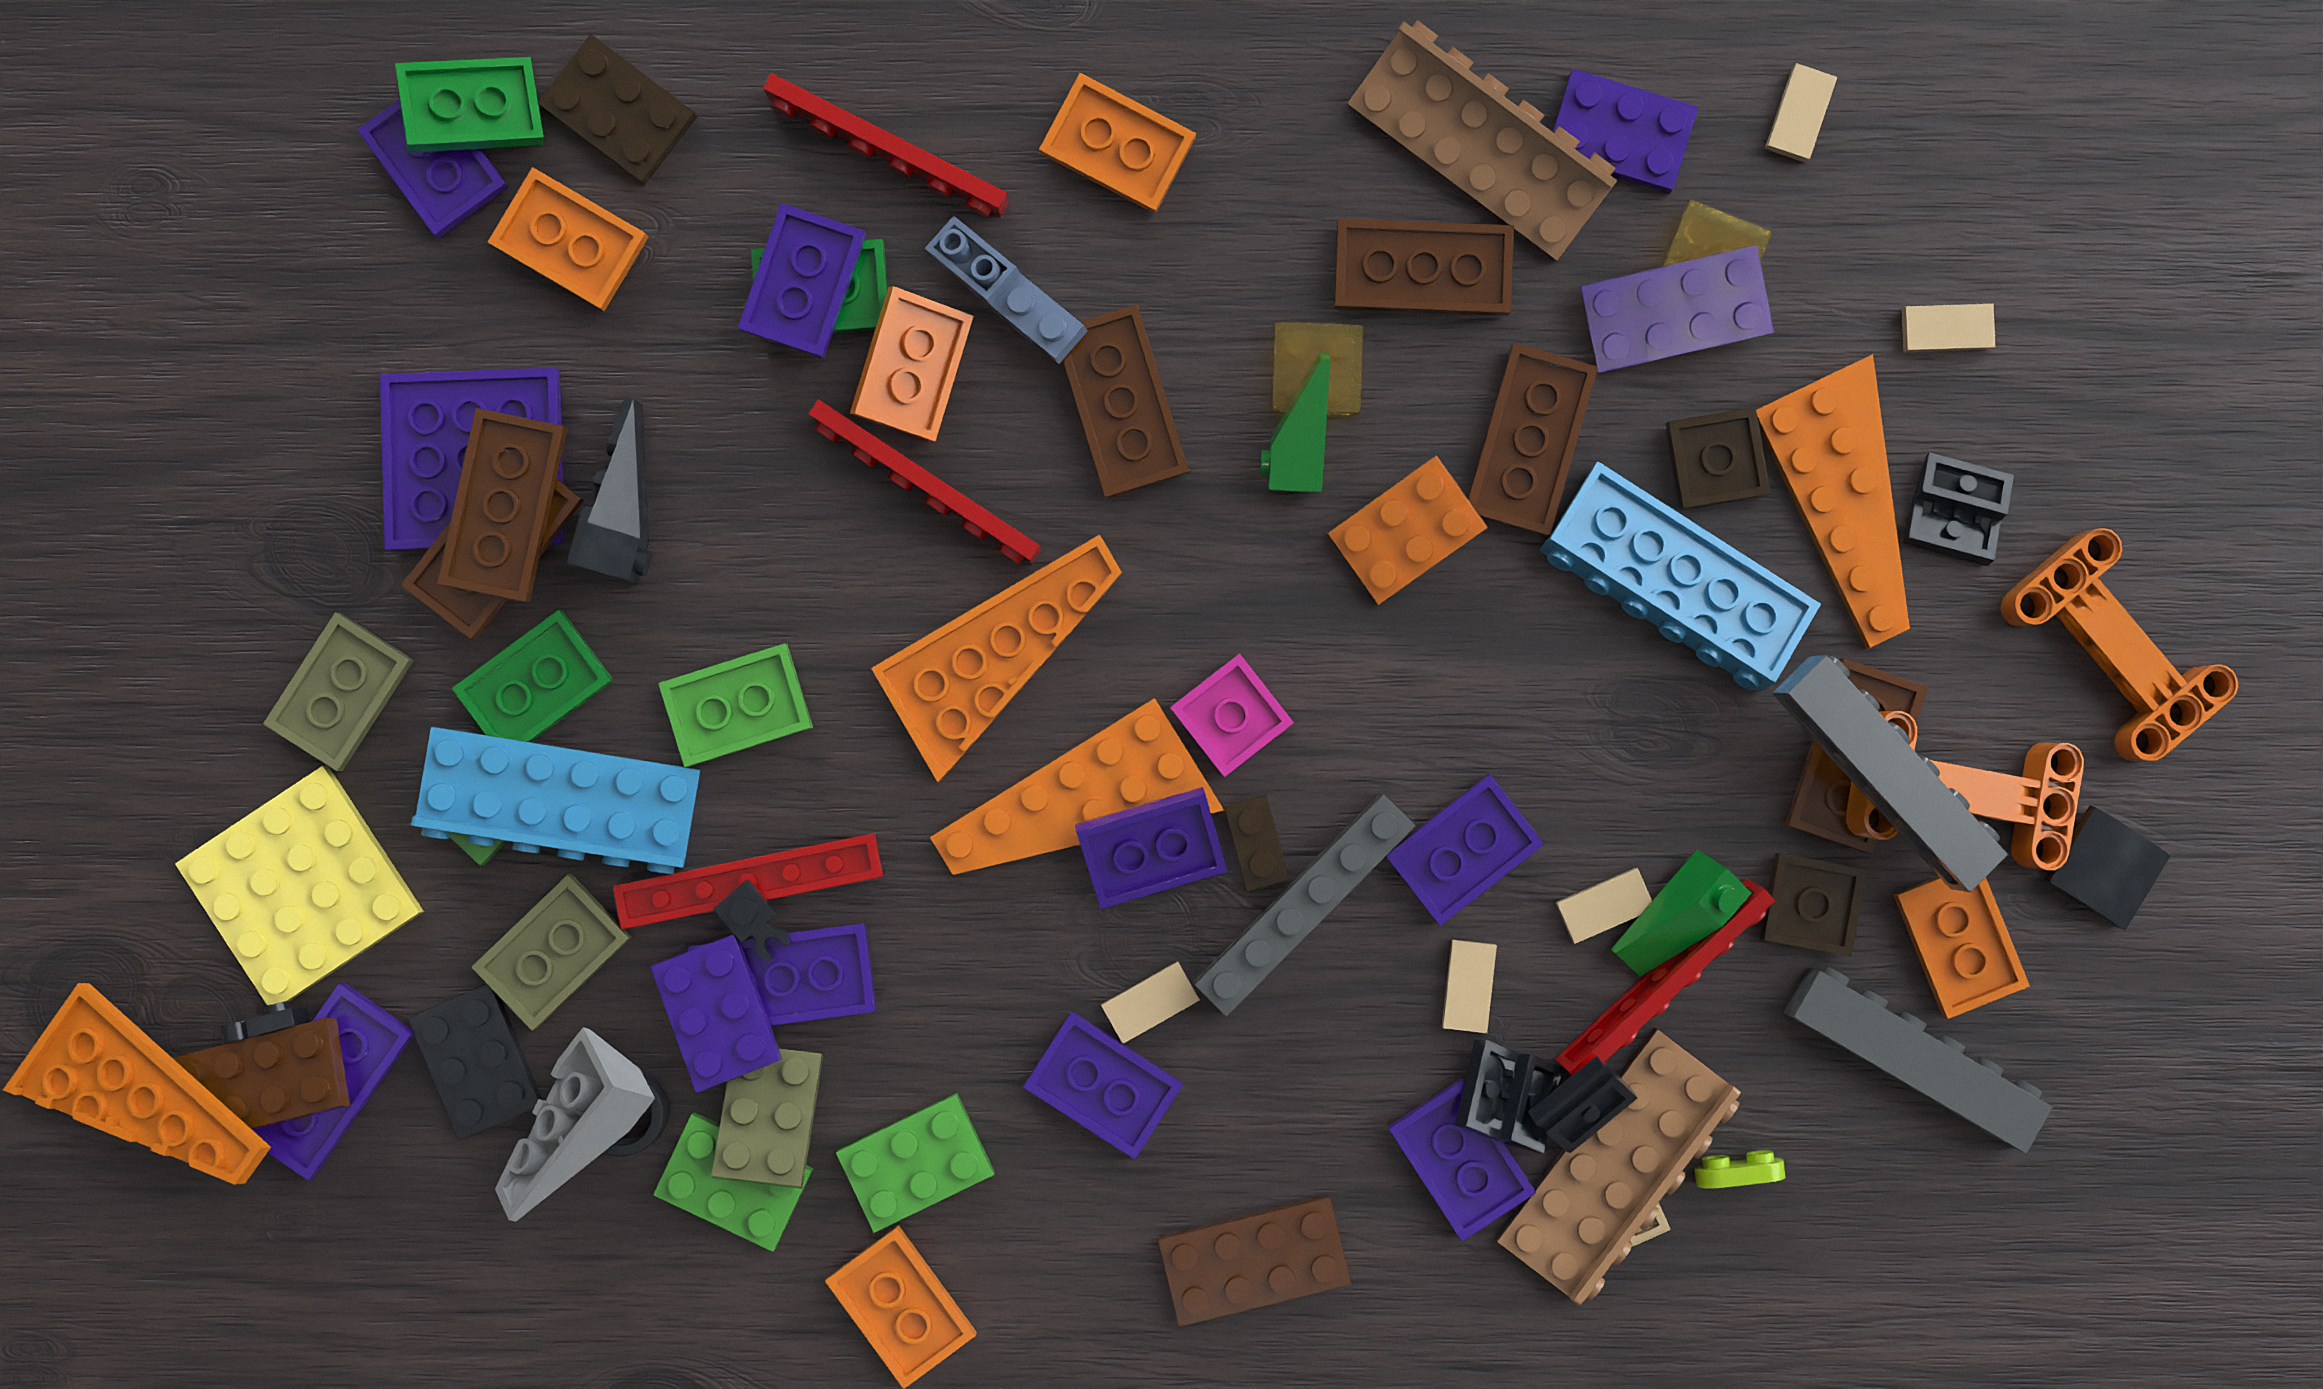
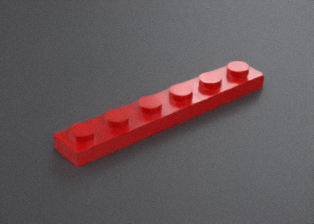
(870, 139)
(909, 474)
(773, 874)
(1656, 988)

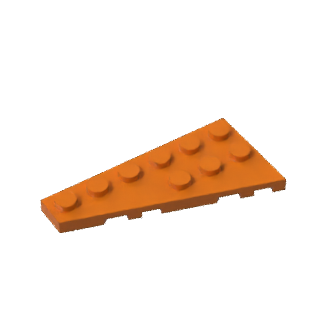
(1837, 472)
(972, 667)
(1108, 773)
(123, 1083)

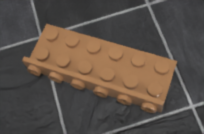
(1483, 139)
(1613, 1181)

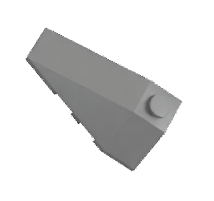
(586, 1112)

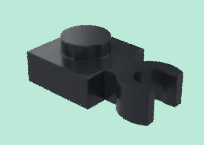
(748, 915)
(274, 1018)

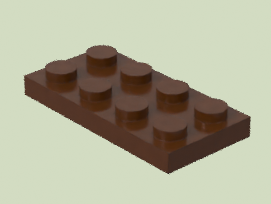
(1423, 267)
(1123, 404)
(1531, 439)
(502, 505)
(468, 609)
(1823, 787)
(275, 1073)
(1254, 1260)

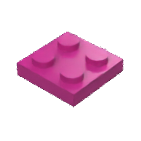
(1231, 715)

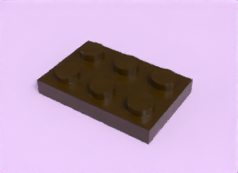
(617, 109)

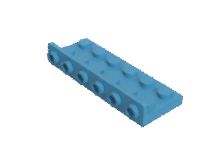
(1680, 579)
(556, 799)

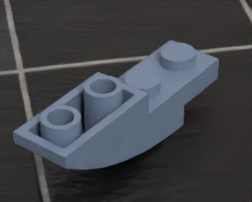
(1006, 290)

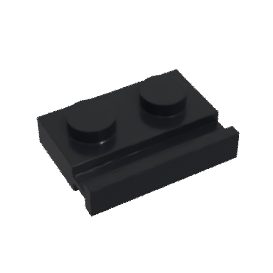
(1582, 1104)

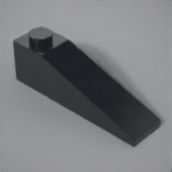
(615, 531)

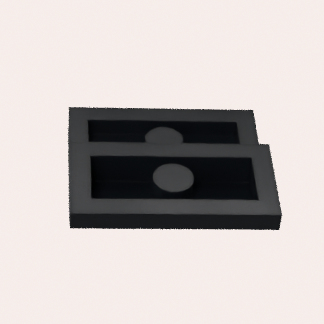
(1958, 509)
(2108, 868)
(1502, 1091)

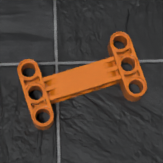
(2120, 646)
(2002, 799)

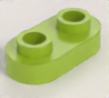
(1756, 1169)

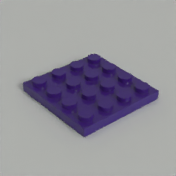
(427, 436)

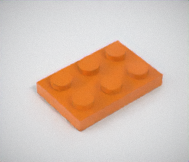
(1117, 143)
(568, 239)
(911, 364)
(1407, 530)
(1961, 945)
(901, 1306)

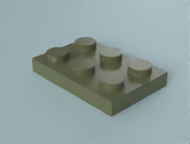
(338, 692)
(551, 952)
(769, 1122)

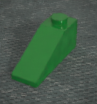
(1298, 441)
(1684, 912)

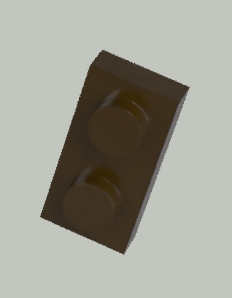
(1256, 842)

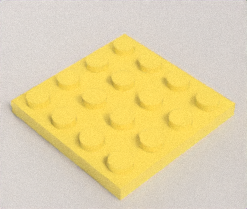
(299, 887)

